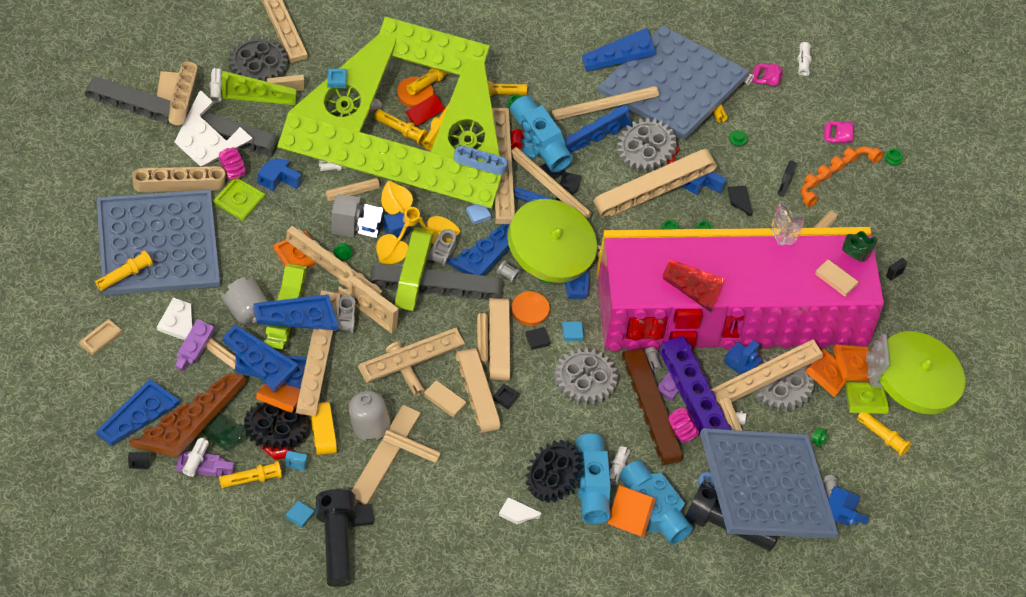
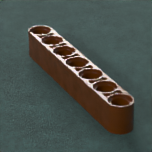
(652, 405)

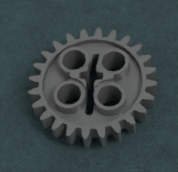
(258, 59)

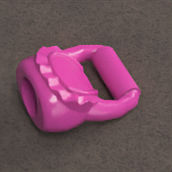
(772, 74)
(844, 132)

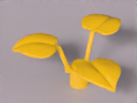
(396, 200)

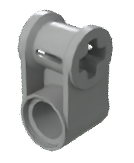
(442, 251)
(345, 316)

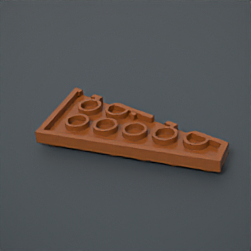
(187, 421)

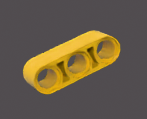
(323, 430)

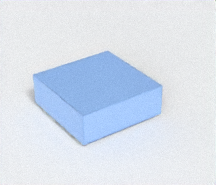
(478, 213)

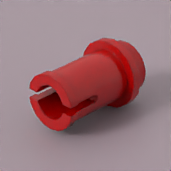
(516, 137)

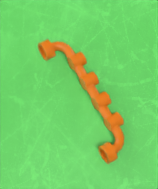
(837, 163)

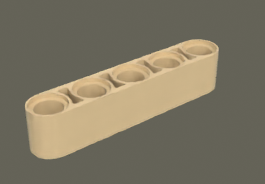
(182, 93)
(178, 179)
(499, 339)
(478, 389)

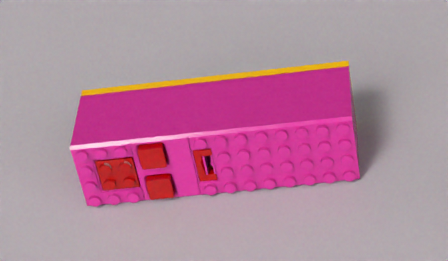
(765, 295)

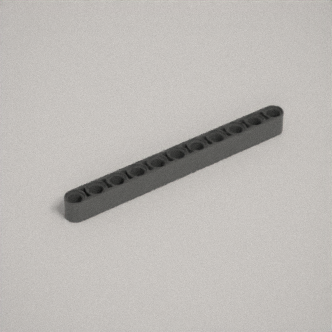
(158, 109)

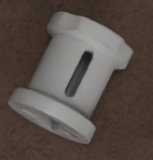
(509, 271)

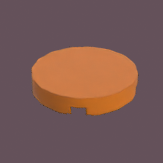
(412, 100)
(530, 308)

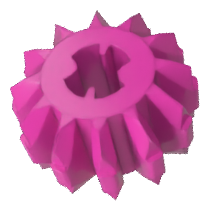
(232, 163)
(683, 425)

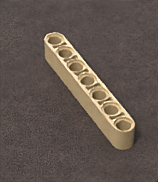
(655, 183)

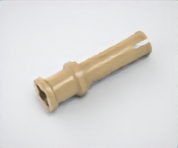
(408, 373)

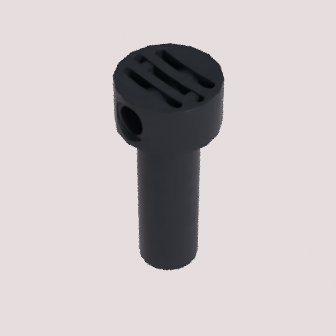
(707, 508)
(336, 509)

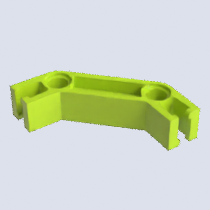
(413, 268)
(291, 288)

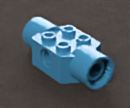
(542, 132)
(595, 481)
(668, 506)

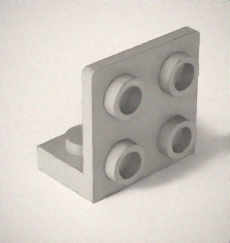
(877, 361)

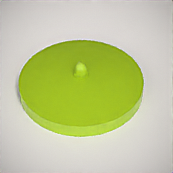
(552, 240)
(922, 373)

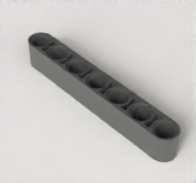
(441, 282)

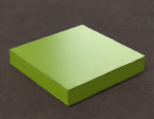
(239, 198)
(865, 398)

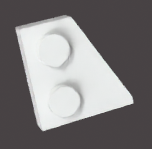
(176, 319)

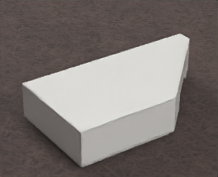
(518, 512)

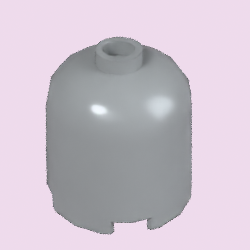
(240, 299)
(369, 415)

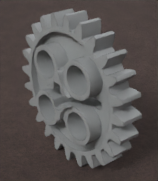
(646, 145)
(585, 376)
(792, 394)

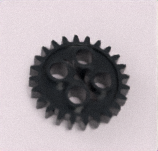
(287, 431)
(554, 471)

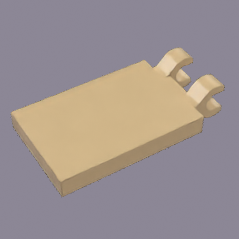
(370, 301)

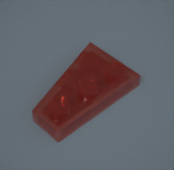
(694, 283)

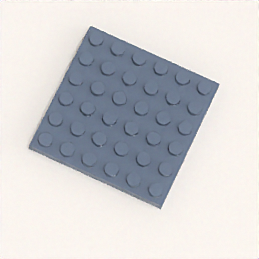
(688, 79)
(173, 231)
(768, 484)

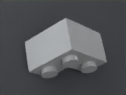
(346, 215)

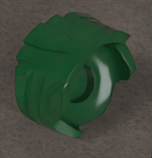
(859, 245)

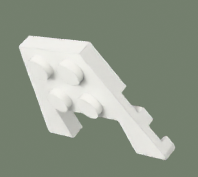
(201, 140)

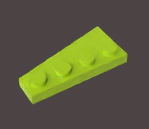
(250, 89)

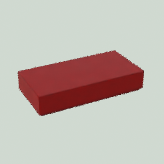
(424, 110)

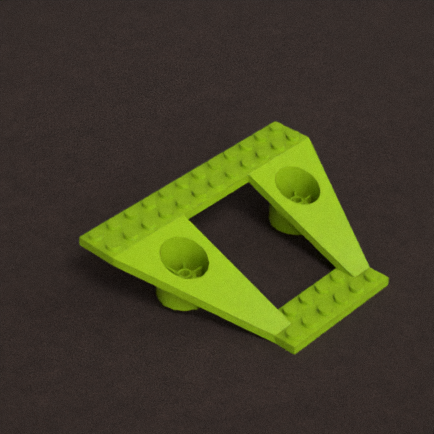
(339, 141)

